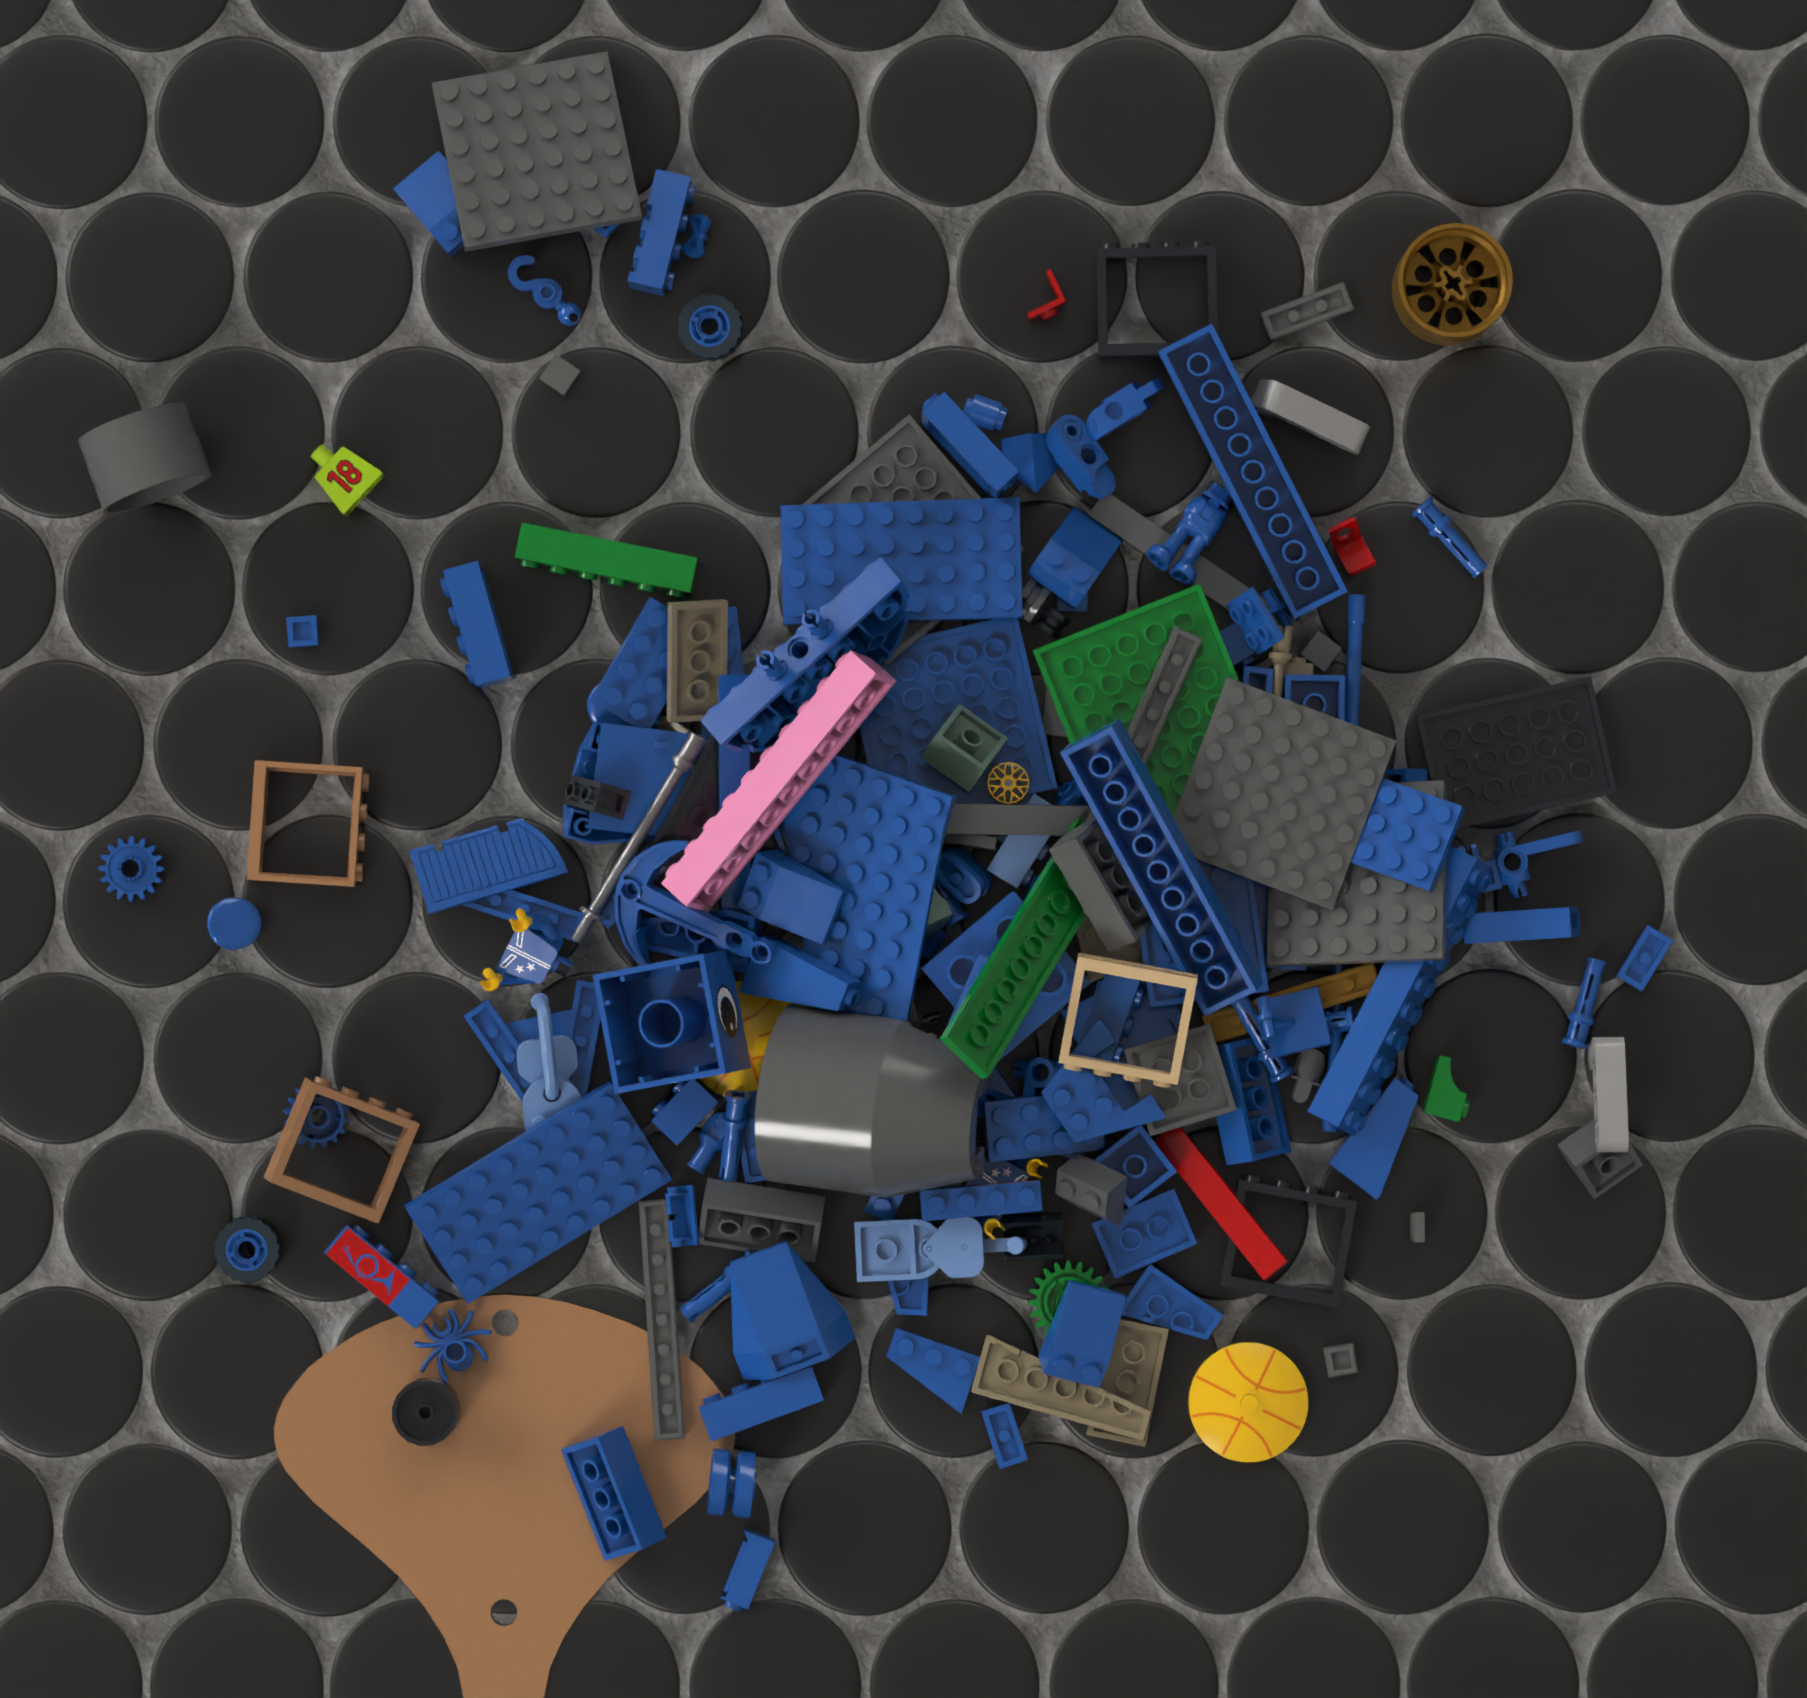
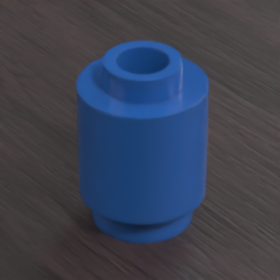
(985, 412)

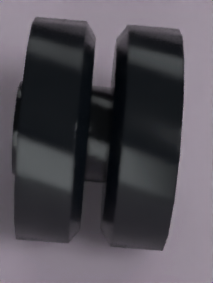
(438, 1398)

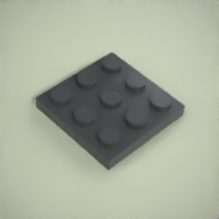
(1202, 1082)

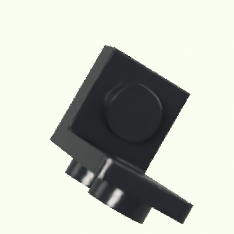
(596, 797)

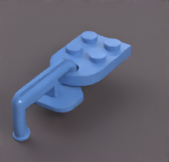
(547, 1066)
(895, 1252)

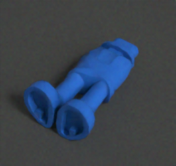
(1201, 521)

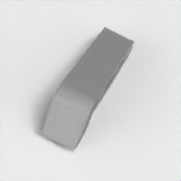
(1310, 415)
(1608, 1066)

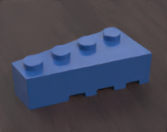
(661, 232)

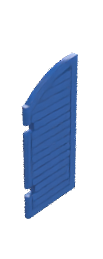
(485, 864)

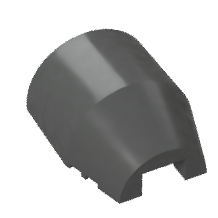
(864, 1106)

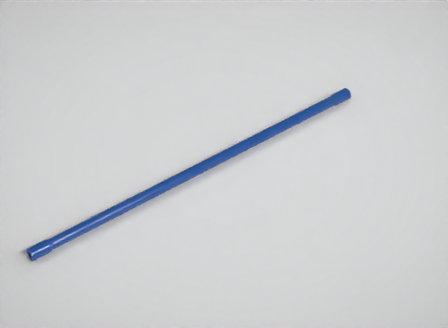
(1355, 621)

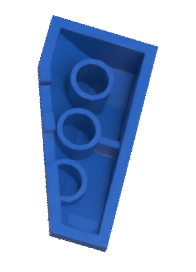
(681, 942)

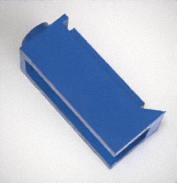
(747, 1570)

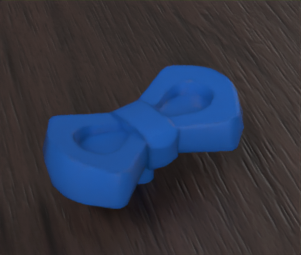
(695, 245)

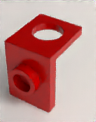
(1049, 309)
(1351, 547)

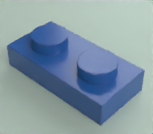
(1644, 958)
(1004, 1435)

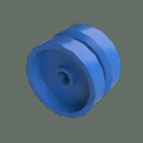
(732, 1483)

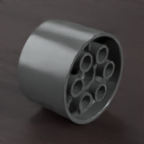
(144, 457)

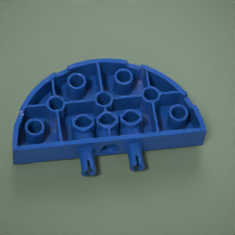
(863, 618)

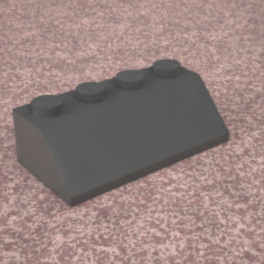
(1101, 885)
(759, 1217)

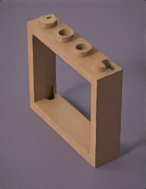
(258, 823)
(275, 1171)

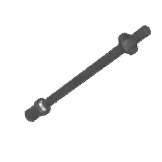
(682, 763)

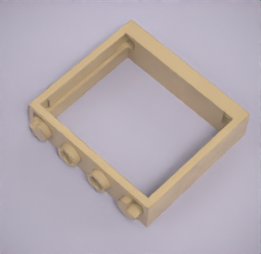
(1138, 972)

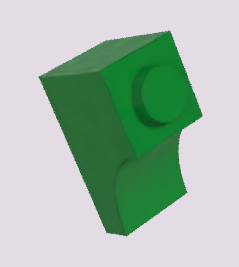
(1443, 1096)

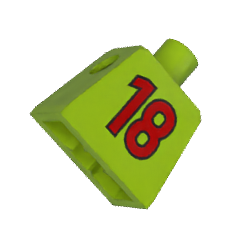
(345, 477)

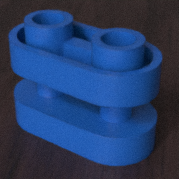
(963, 875)

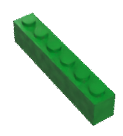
(606, 559)

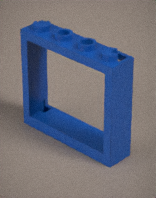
(968, 445)

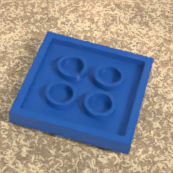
(1407, 835)

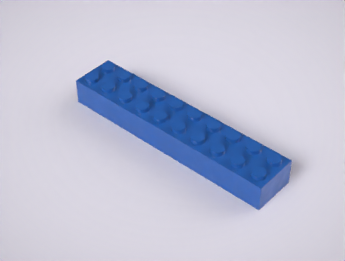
(1252, 471)
(1161, 866)
(1393, 1008)

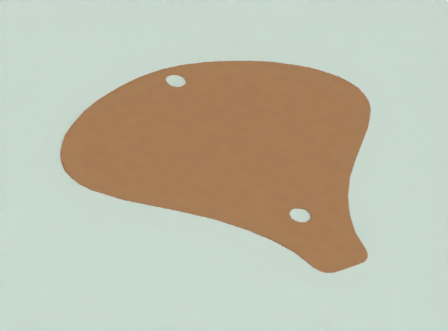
(494, 1500)

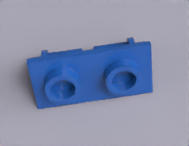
(684, 1227)

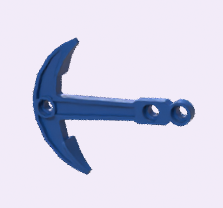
(661, 903)

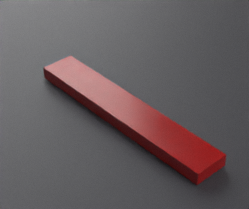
(1221, 1202)

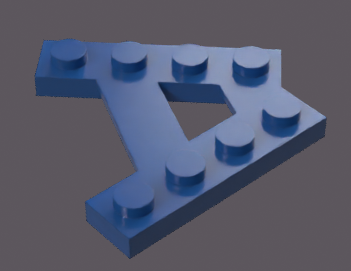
(503, 1039)

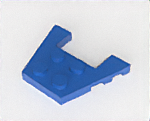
(1085, 1100)

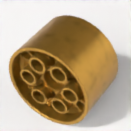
(1487, 255)

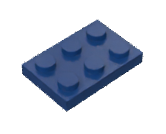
(1146, 1234)

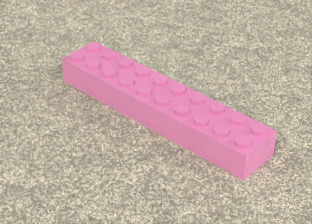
(778, 781)

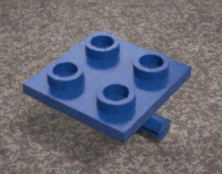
(1255, 619)
(1294, 1022)

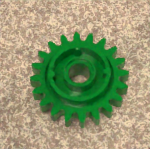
(1053, 1287)

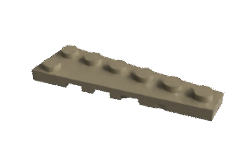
(1018, 1379)

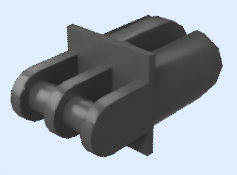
(1308, 1071)

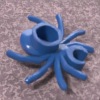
(452, 1344)

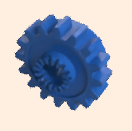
(147, 864)
(327, 1127)

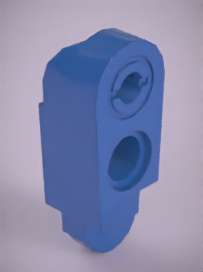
(1122, 408)
(1080, 456)

